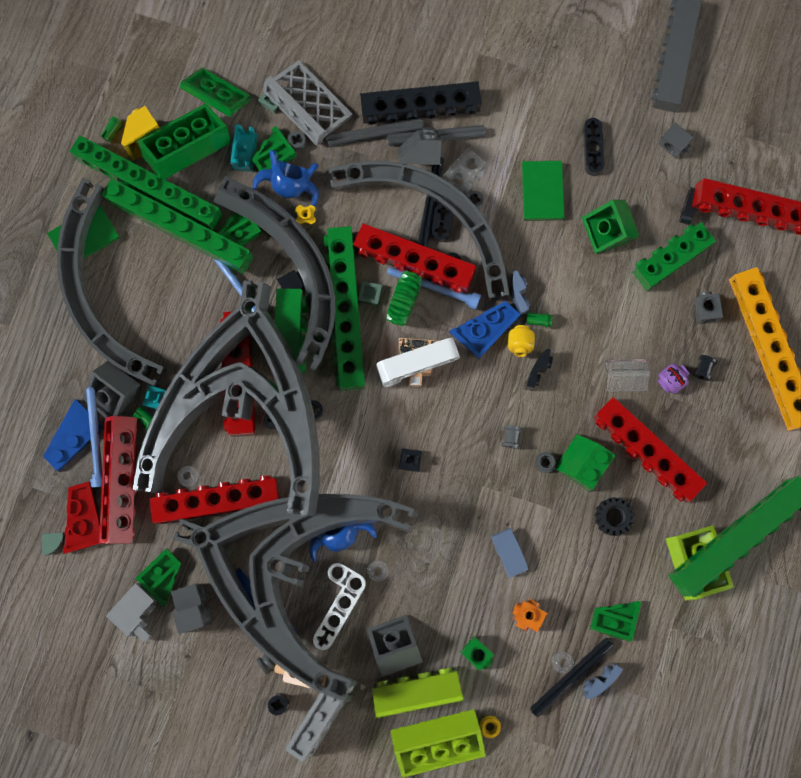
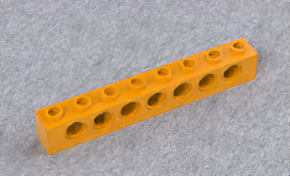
(762, 340)

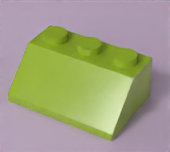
(685, 545)

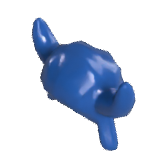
(288, 179)
(338, 538)

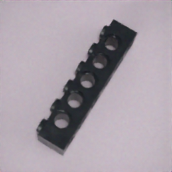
(429, 95)

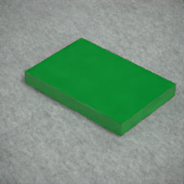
(215, 91)
(542, 190)
(100, 234)

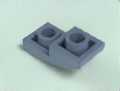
(518, 287)
(509, 552)
(595, 686)

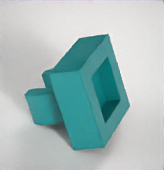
(153, 397)

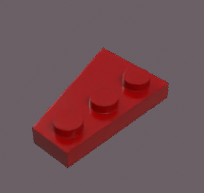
(82, 519)

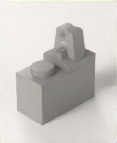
(130, 612)

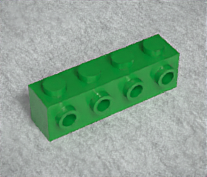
(674, 256)

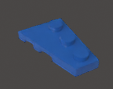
(483, 331)
(70, 437)

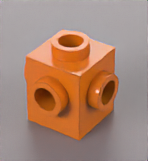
(536, 618)

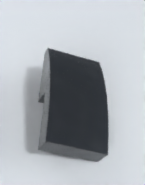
(541, 365)

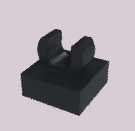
(410, 460)

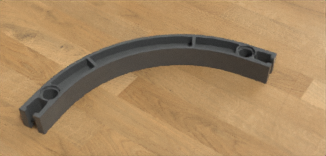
(441, 191)
(301, 250)
(74, 290)

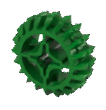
(404, 298)

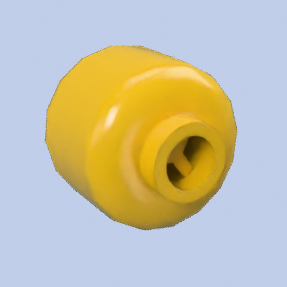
(521, 340)

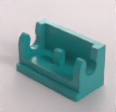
(243, 149)

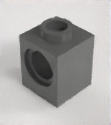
(676, 140)
(704, 315)

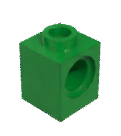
(470, 647)

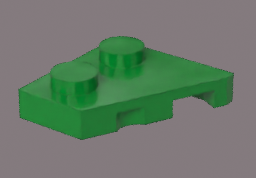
(275, 142)
(240, 229)
(160, 576)
(616, 620)

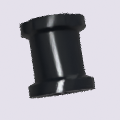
(705, 367)
(272, 707)

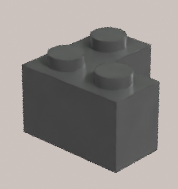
(190, 608)

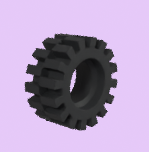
(623, 507)

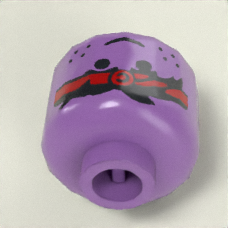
(673, 378)

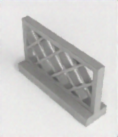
(293, 109)
(317, 723)

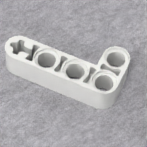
(417, 361)
(336, 609)

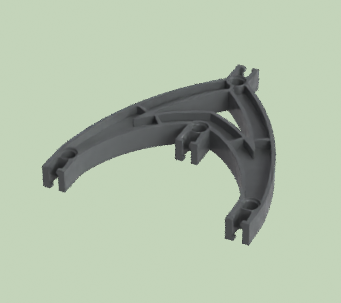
(199, 387)
(266, 618)

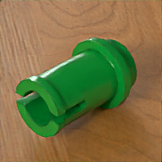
(111, 129)
(539, 319)
(143, 416)

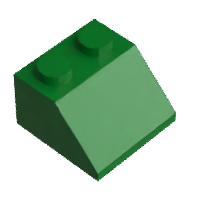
(610, 226)
(584, 462)

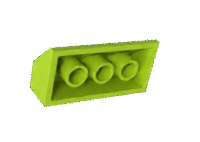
(417, 692)
(438, 743)

